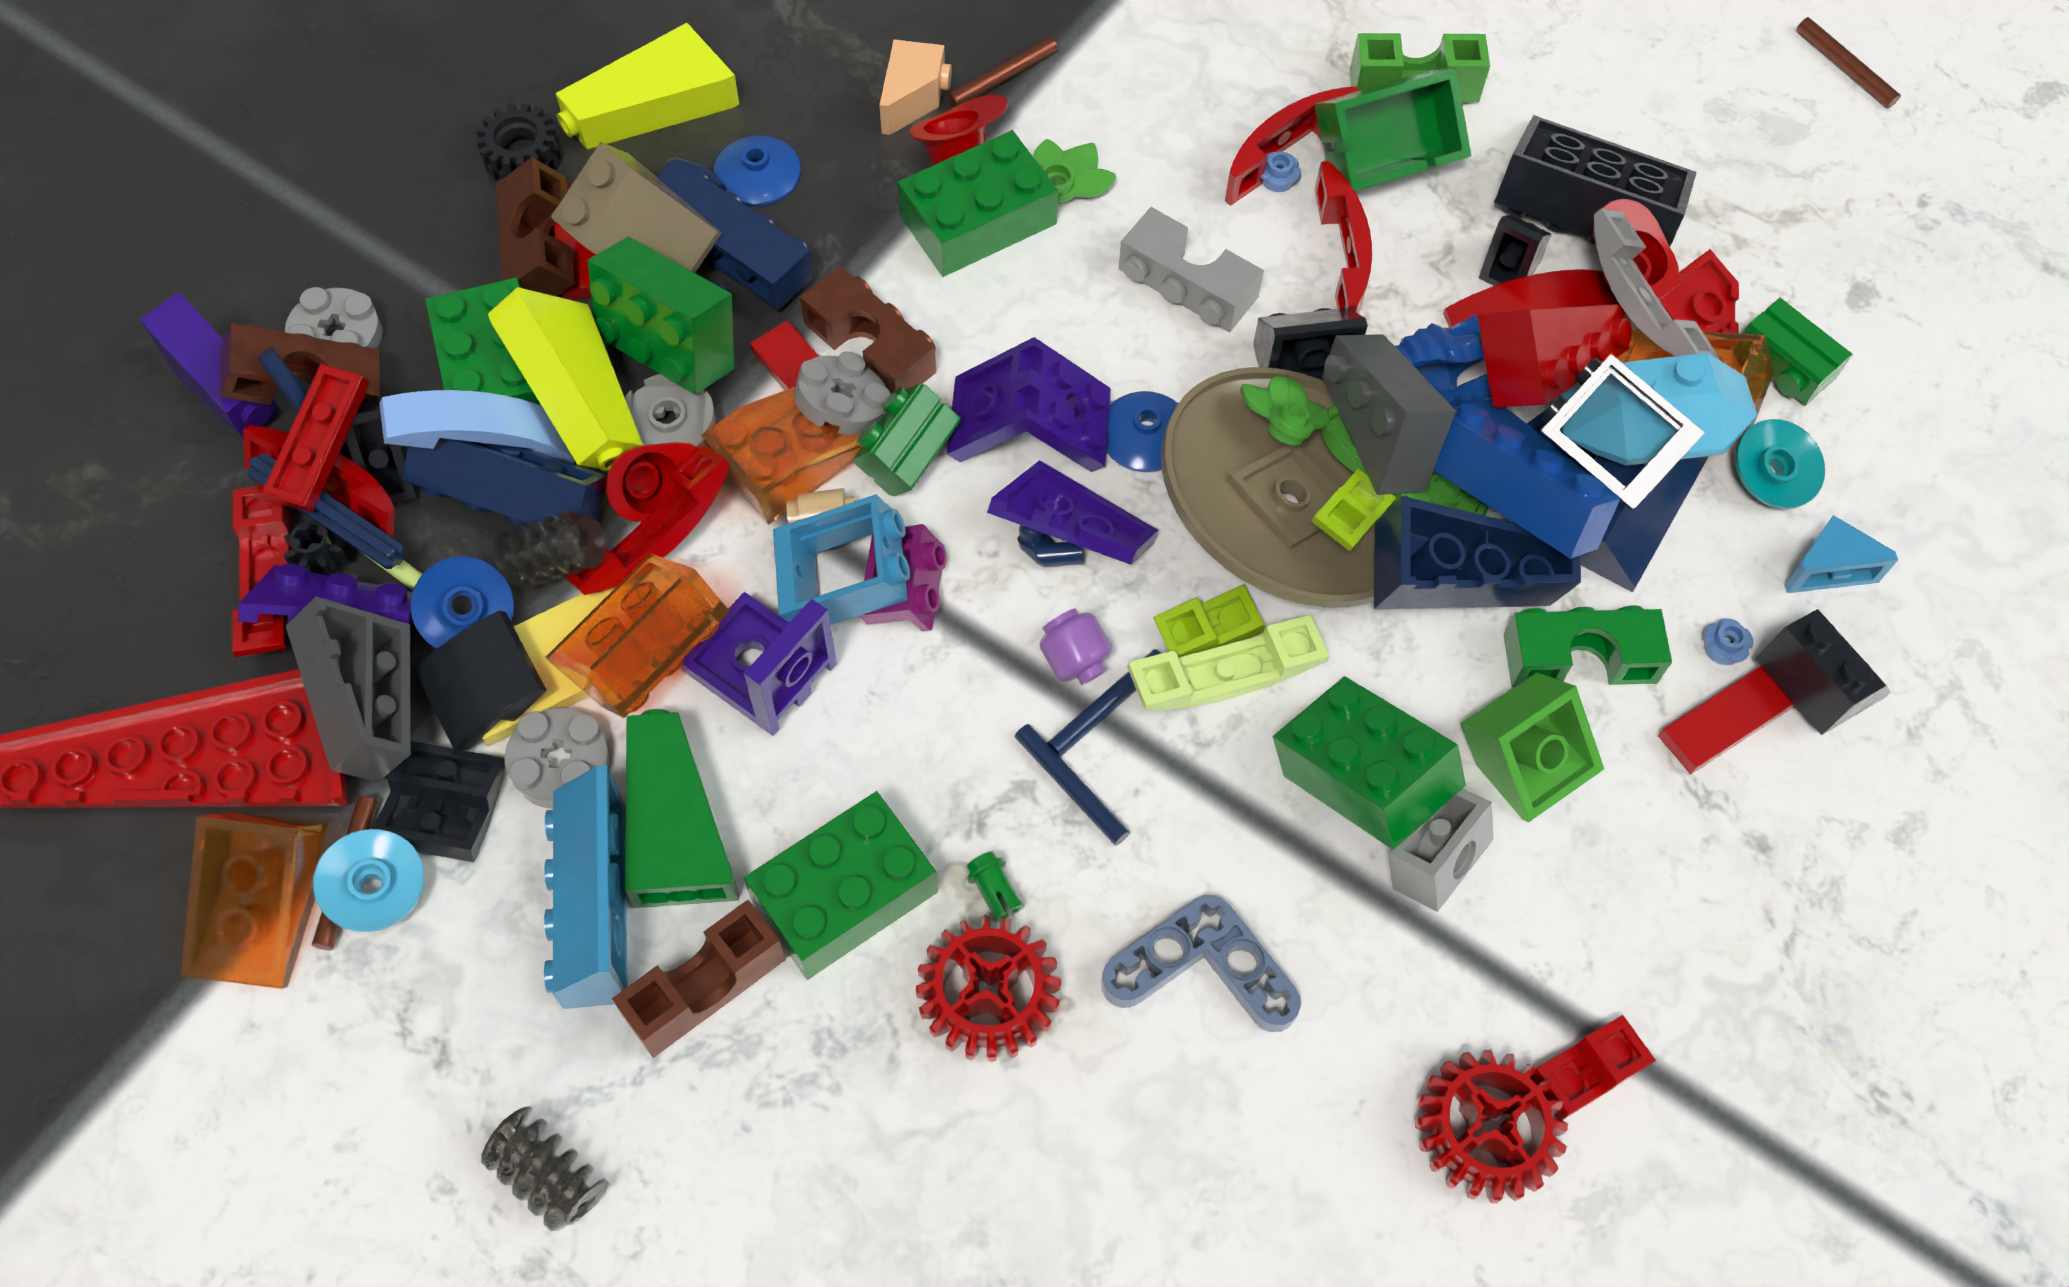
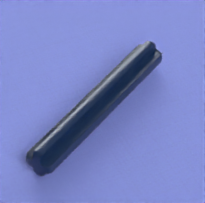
(341, 521)

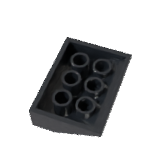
(1573, 175)

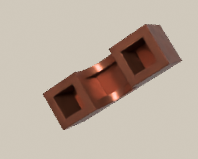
(524, 220)
(848, 309)
(247, 380)
(673, 1002)

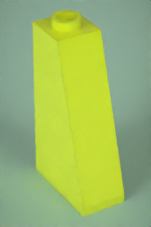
(648, 90)
(568, 372)

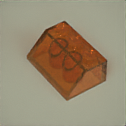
(639, 634)

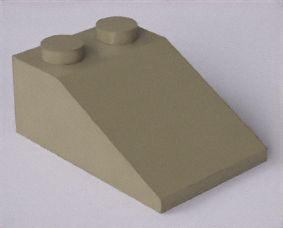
(624, 199)

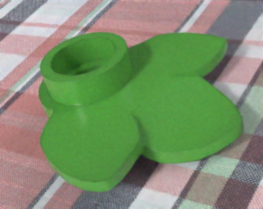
(1074, 170)
(1287, 408)

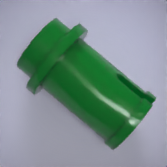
(993, 883)

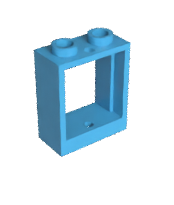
(796, 566)

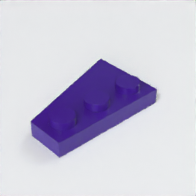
(291, 587)

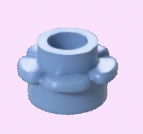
(1280, 171)
(1721, 650)

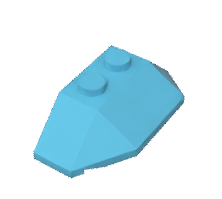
(1697, 385)

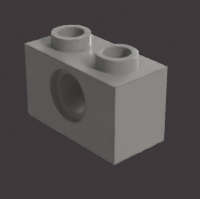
(1442, 850)

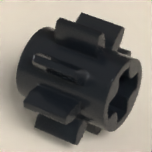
(315, 548)

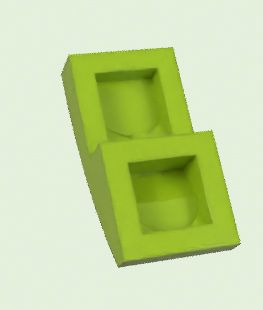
(1352, 510)
(1210, 624)

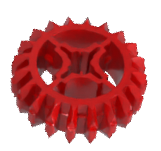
(1005, 972)
(1503, 1144)

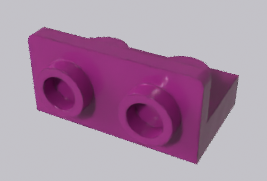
(926, 561)

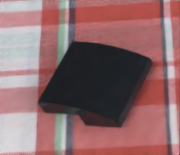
(480, 680)
(442, 800)

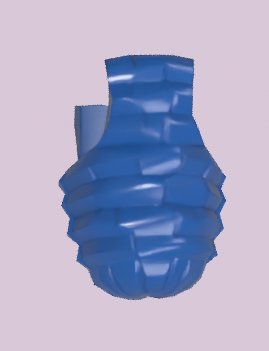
(1446, 353)

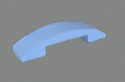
(471, 416)

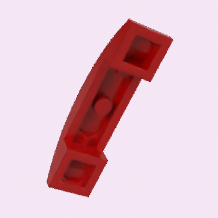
(1274, 135)
(1341, 206)
(1534, 292)
(345, 483)
(661, 532)
(261, 534)

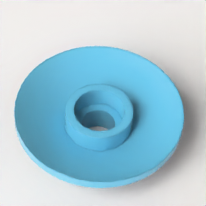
(365, 857)

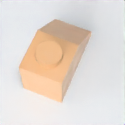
(912, 83)

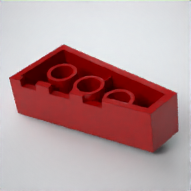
(1542, 351)

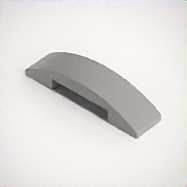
(1616, 247)

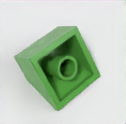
(1534, 744)

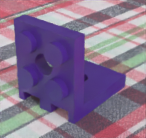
(1032, 393)
(780, 675)

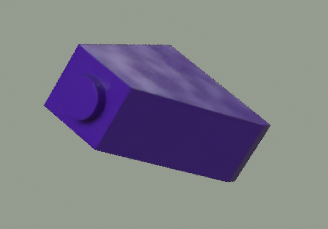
(195, 358)

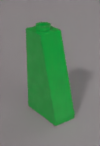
(669, 825)

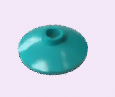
(1791, 454)

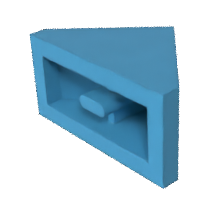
(1841, 559)

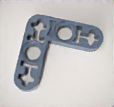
(1215, 948)

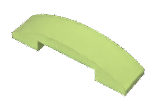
(1231, 669)

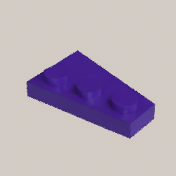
(1073, 513)

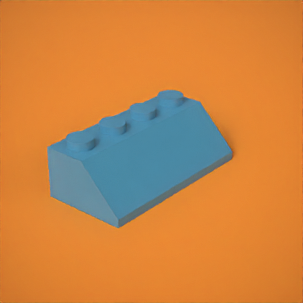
(588, 892)

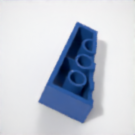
(1525, 478)

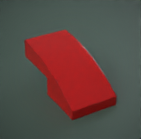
(1594, 1066)

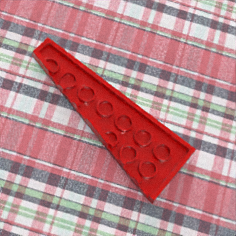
(196, 749)

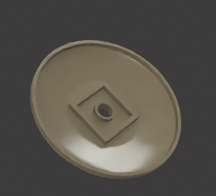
(1229, 487)

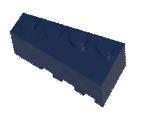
(1463, 560)

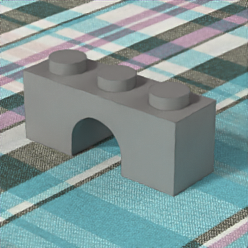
(1214, 291)

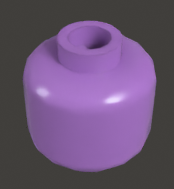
(1075, 646)

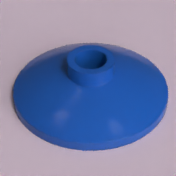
(758, 169)
(1130, 441)
(443, 583)

